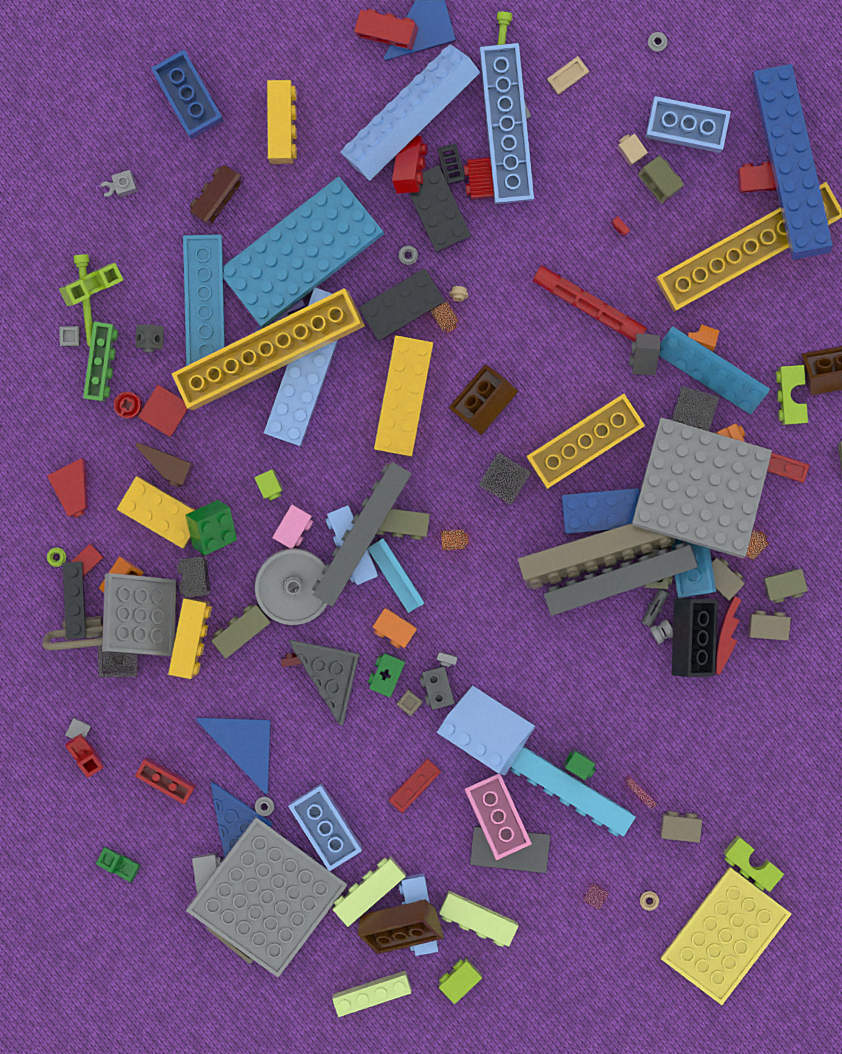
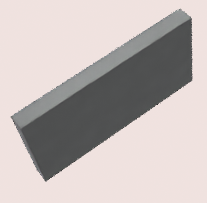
(530, 858)

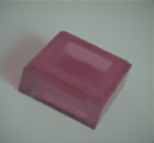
(595, 896)

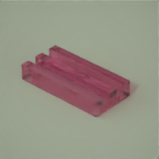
(640, 792)

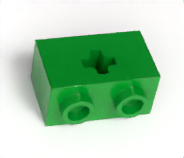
(387, 685)
(579, 764)

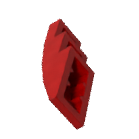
(725, 643)

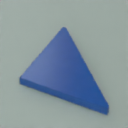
(433, 28)
(245, 742)
(232, 816)

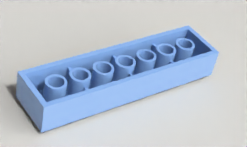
(410, 111)
(506, 123)
(300, 390)

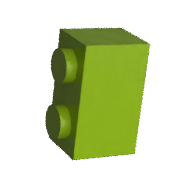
(269, 485)
(459, 980)

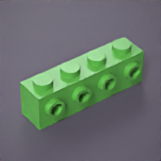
(99, 361)

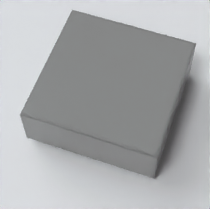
(69, 336)
(78, 727)

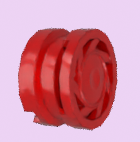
(127, 405)

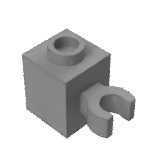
(122, 183)

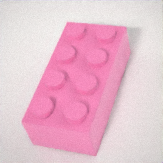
(497, 816)

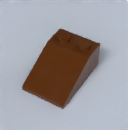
(169, 466)

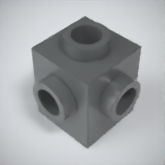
(149, 337)

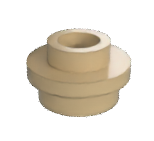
(458, 293)
(651, 906)

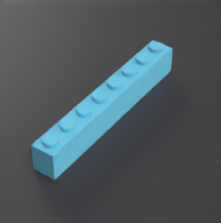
(572, 792)

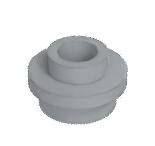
(654, 47)
(412, 250)
(268, 801)

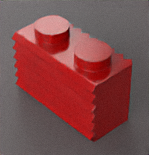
(480, 178)

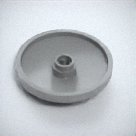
(286, 586)

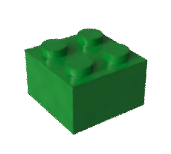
(211, 527)

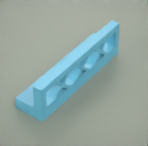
(396, 575)

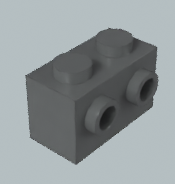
(645, 354)
(437, 687)

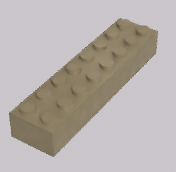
(589, 554)

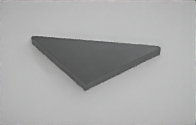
(331, 672)

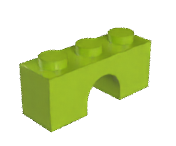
(90, 284)
(790, 411)
(765, 875)

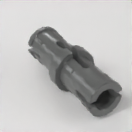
(649, 619)

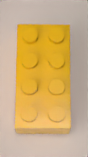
(280, 121)
(157, 511)
(189, 636)

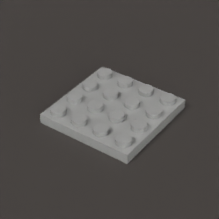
(139, 615)

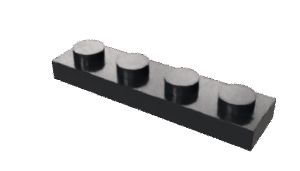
(74, 600)

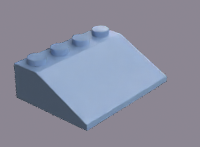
(486, 730)

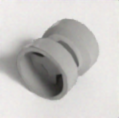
(658, 633)

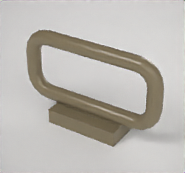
(94, 628)

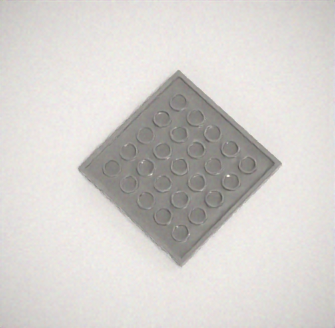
(702, 488)
(266, 897)

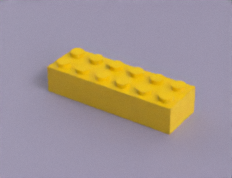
(403, 396)
(585, 441)

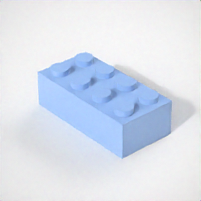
(687, 124)
(325, 827)

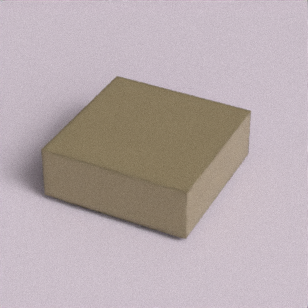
(409, 702)

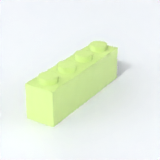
(369, 891)
(478, 918)
(371, 993)

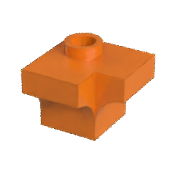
(705, 336)

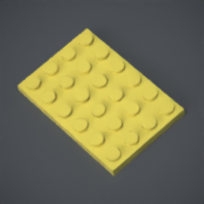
(725, 935)

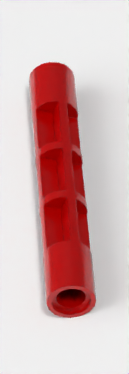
(588, 303)

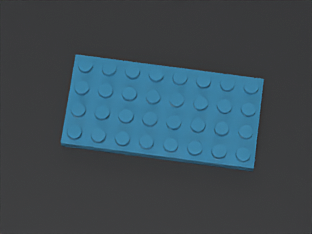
(301, 252)

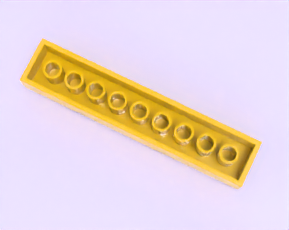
(733, 256)
(268, 349)

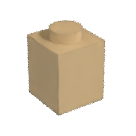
(632, 149)

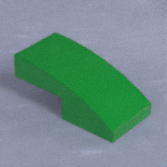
(118, 864)

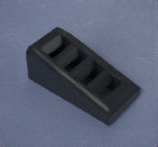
(455, 179)

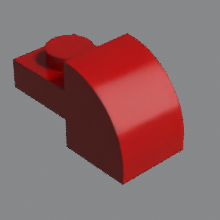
(85, 755)

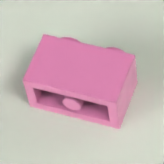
(293, 526)

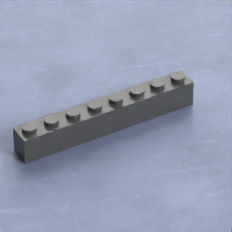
(361, 535)
(622, 579)

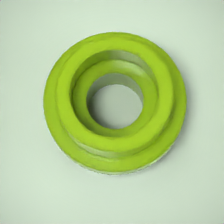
(50, 557)

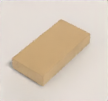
(568, 75)

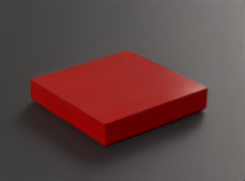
(163, 411)

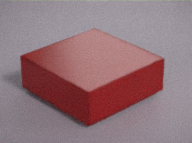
(618, 224)

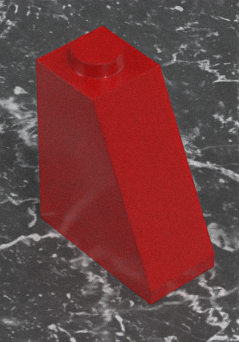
(71, 487)

